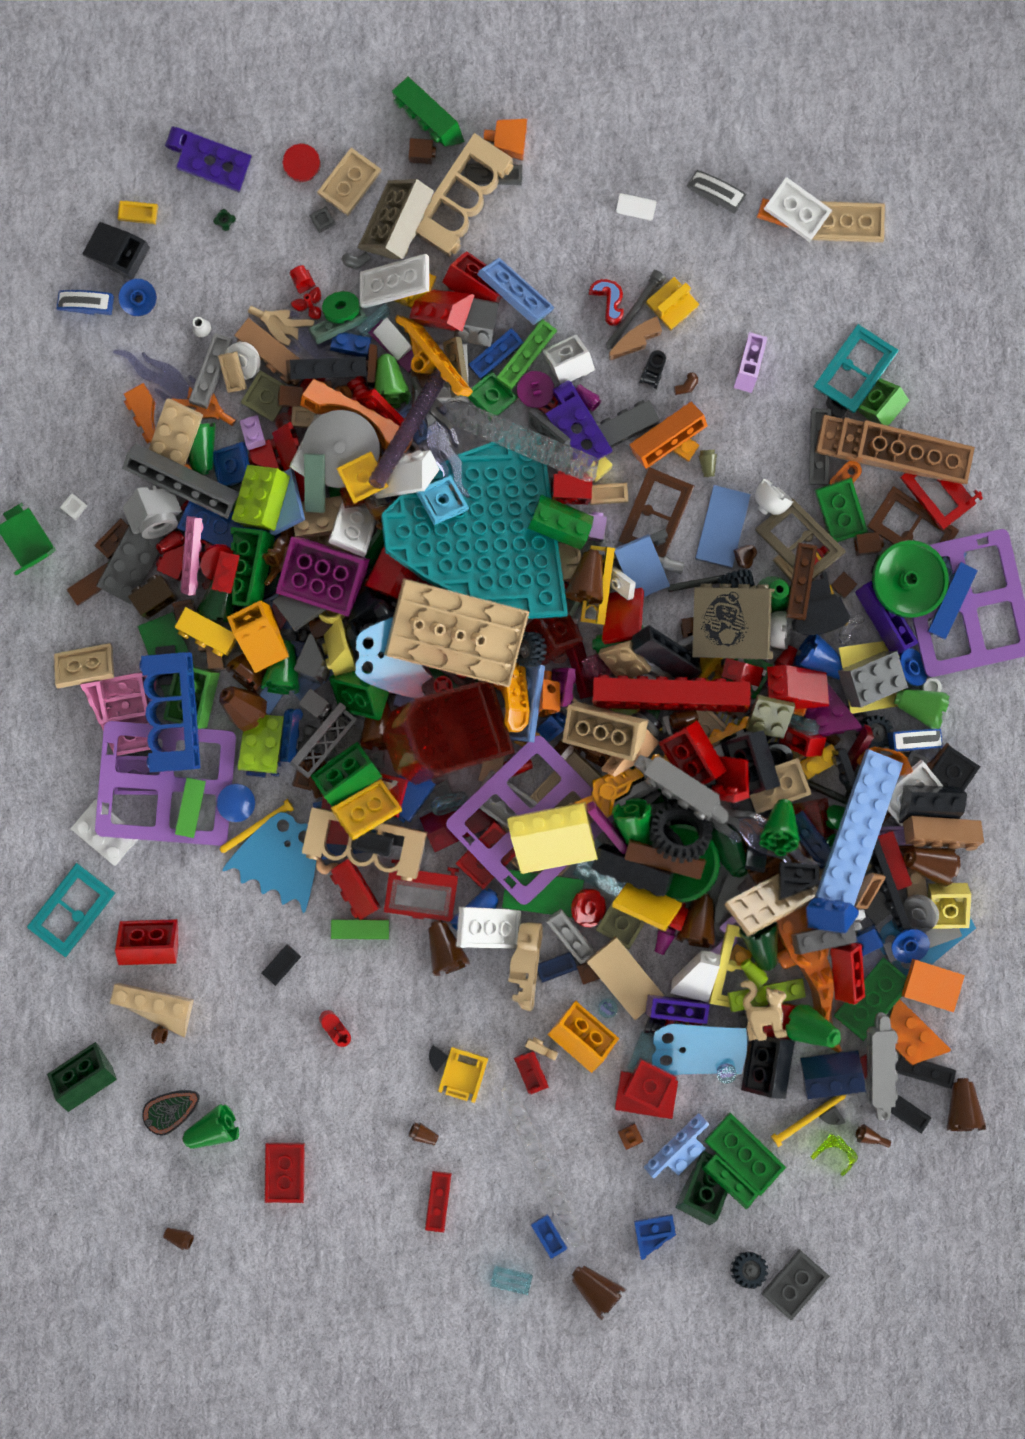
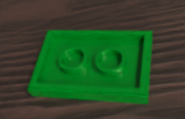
(841, 510)

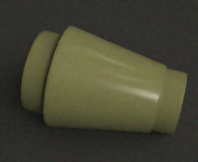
(708, 462)

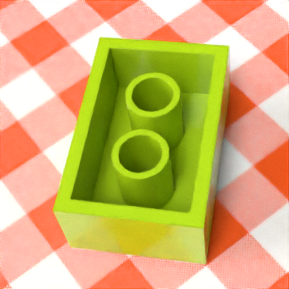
(261, 497)

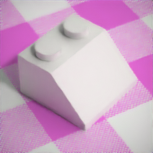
(569, 359)

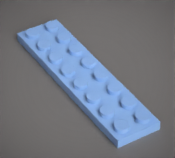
(859, 828)

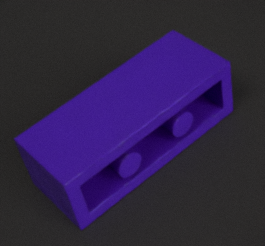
(677, 1009)

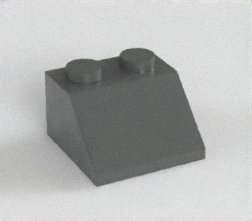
(480, 323)
(312, 662)

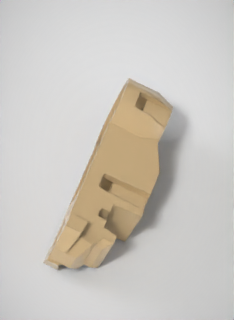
(526, 961)

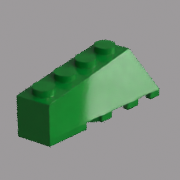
(427, 113)
(252, 568)

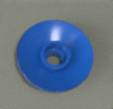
(134, 289)
(913, 667)
(916, 949)

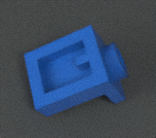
(552, 726)

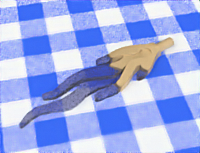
(280, 324)

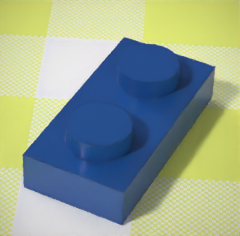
(351, 344)
(549, 1236)

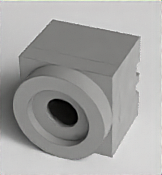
(152, 512)

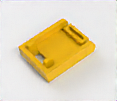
(462, 1077)

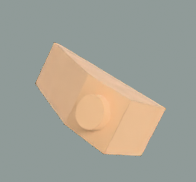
(617, 765)

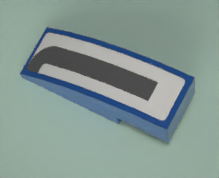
(85, 302)
(915, 740)

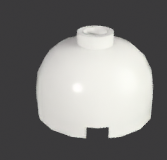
(771, 498)
(780, 630)

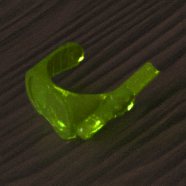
(838, 1142)

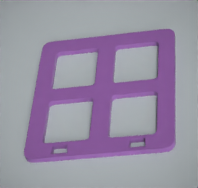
(1012, 592)
(164, 784)
(498, 785)

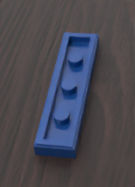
(953, 600)

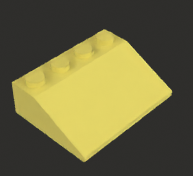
(552, 837)

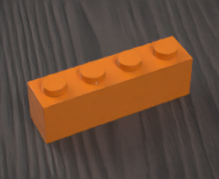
(668, 435)

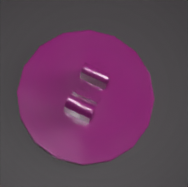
(535, 389)

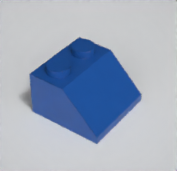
(830, 915)

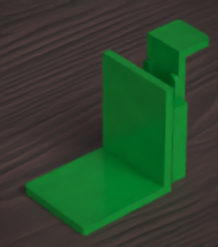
(25, 537)

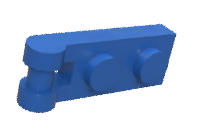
(290, 734)

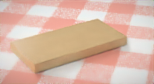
(853, 222)
(623, 977)

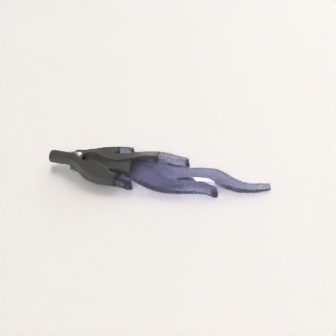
(437, 438)
(746, 825)

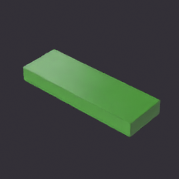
(190, 807)
(359, 929)

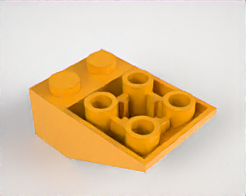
(258, 635)

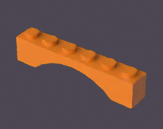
(323, 399)
(143, 406)

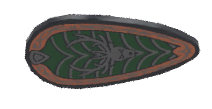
(169, 1110)

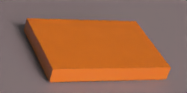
(933, 985)

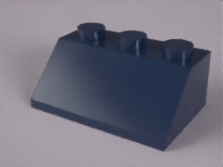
(832, 1074)

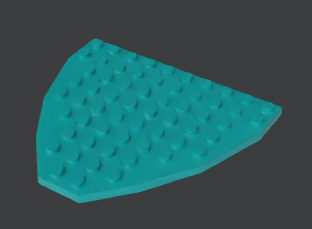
(489, 546)

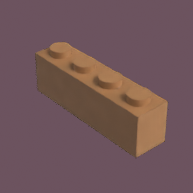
(268, 348)
(943, 832)

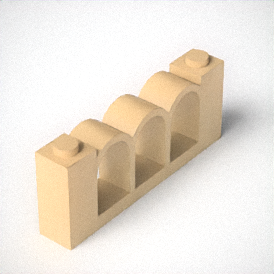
(486, 155)
(411, 854)

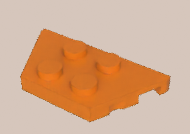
(915, 1038)

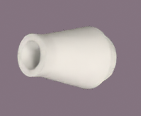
(202, 330)

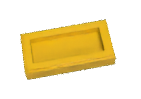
(137, 212)

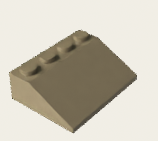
(396, 218)

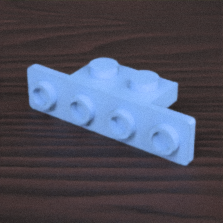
(680, 1149)

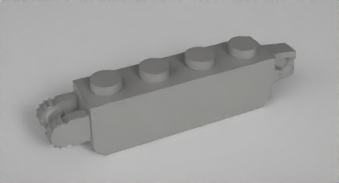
(682, 787)
(881, 1066)

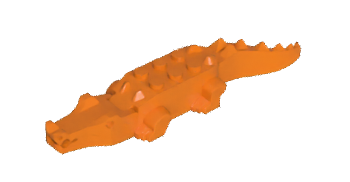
(812, 964)

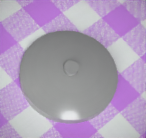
(341, 438)

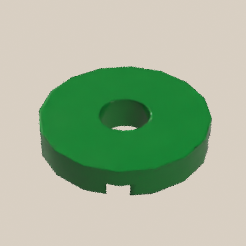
(339, 299)

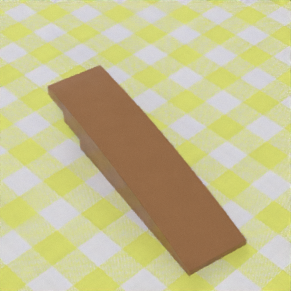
(894, 449)

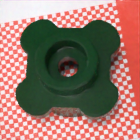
(224, 214)

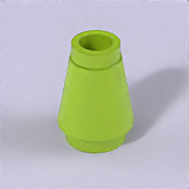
(754, 973)

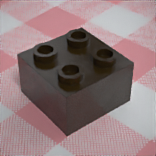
(153, 596)

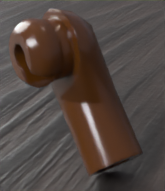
(688, 386)

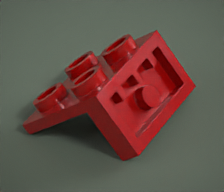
(734, 783)

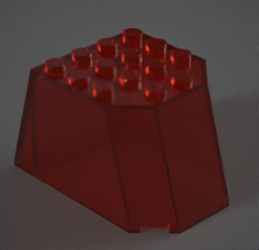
(447, 733)

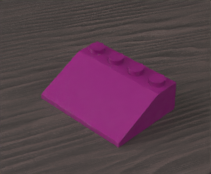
(322, 575)

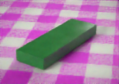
(730, 1181)

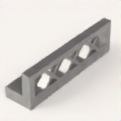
(318, 735)

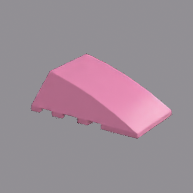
(121, 701)

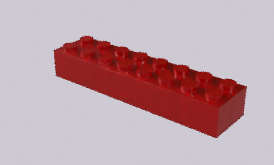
(671, 694)

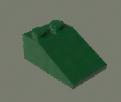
(701, 1194)

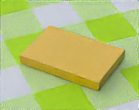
(366, 809)
(645, 906)

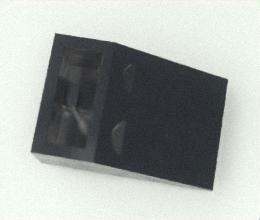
(116, 250)

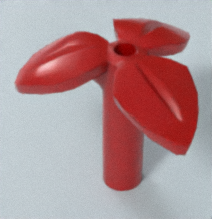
(308, 302)

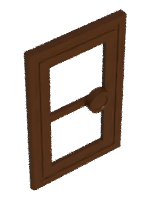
(896, 495)
(639, 507)

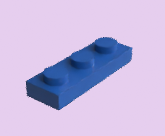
(496, 354)

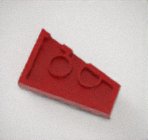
(373, 400)

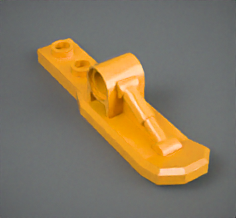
(429, 356)
(516, 700)

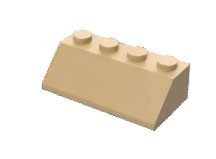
(604, 730)

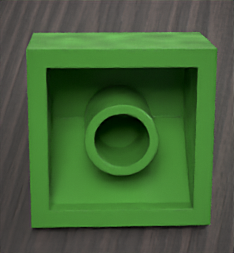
(883, 402)

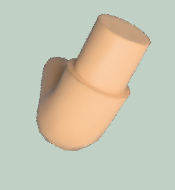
(324, 869)

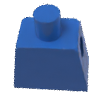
(869, 939)

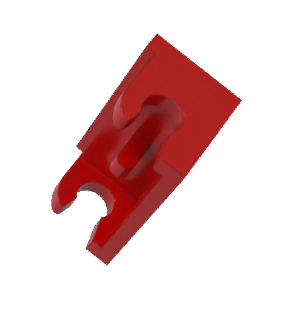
(531, 1072)

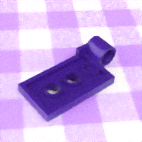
(195, 150)
(574, 411)

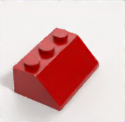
(463, 278)
(442, 309)
(388, 576)
(693, 753)
(354, 889)
(147, 942)

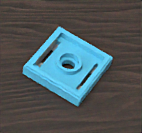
(442, 489)

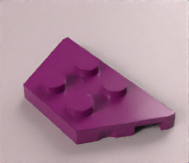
(834, 718)

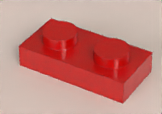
(225, 572)

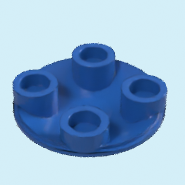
(236, 802)

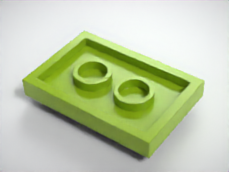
(262, 745)

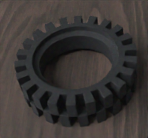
(677, 851)

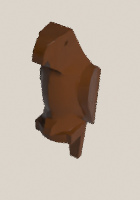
(276, 555)

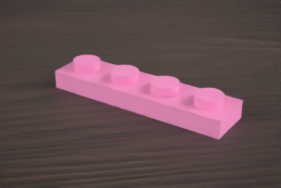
(191, 562)

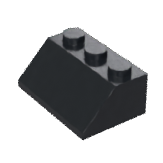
(761, 767)
(932, 802)
(768, 1067)

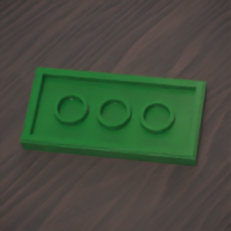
(162, 633)
(554, 896)
(882, 991)
(744, 1153)

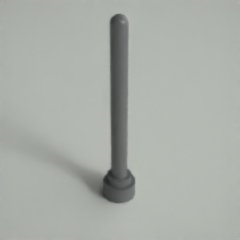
(655, 280)

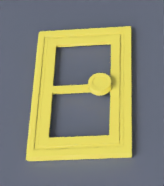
(725, 964)

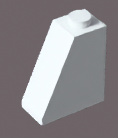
(697, 977)

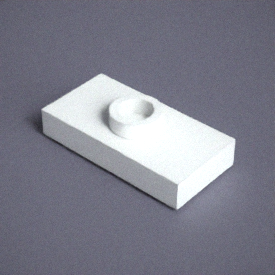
(622, 583)

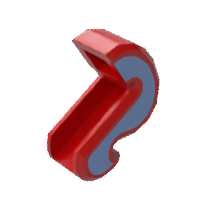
(614, 298)

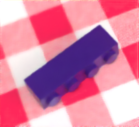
(891, 628)

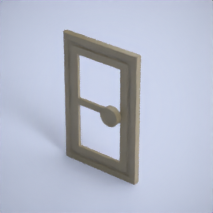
(813, 527)

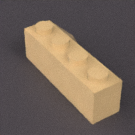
(161, 1008)

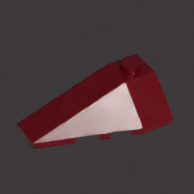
(442, 837)

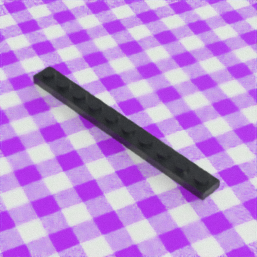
(878, 858)

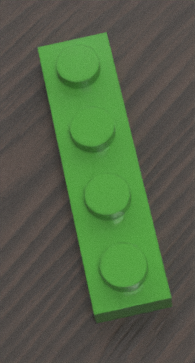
(526, 354)

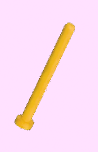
(249, 831)
(806, 1119)

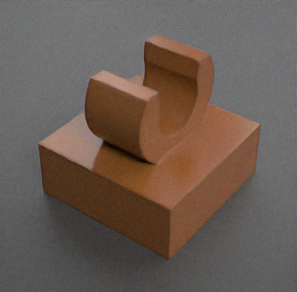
(630, 1136)

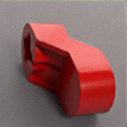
(330, 1021)

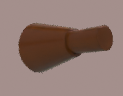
(866, 1135)

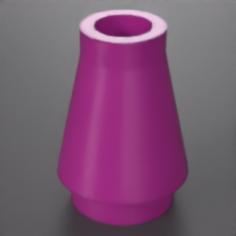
(589, 398)
(664, 939)

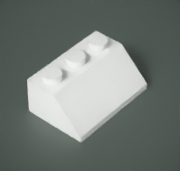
(411, 474)

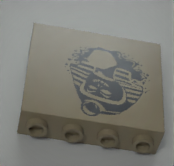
(732, 622)

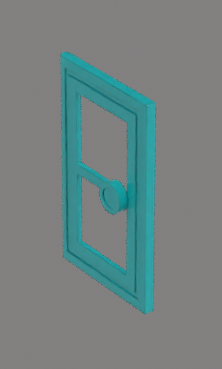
(847, 364)
(85, 922)

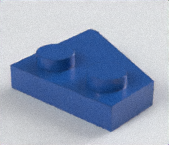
(653, 1232)

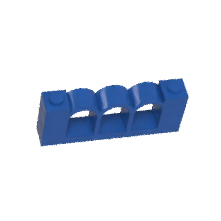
(152, 667)

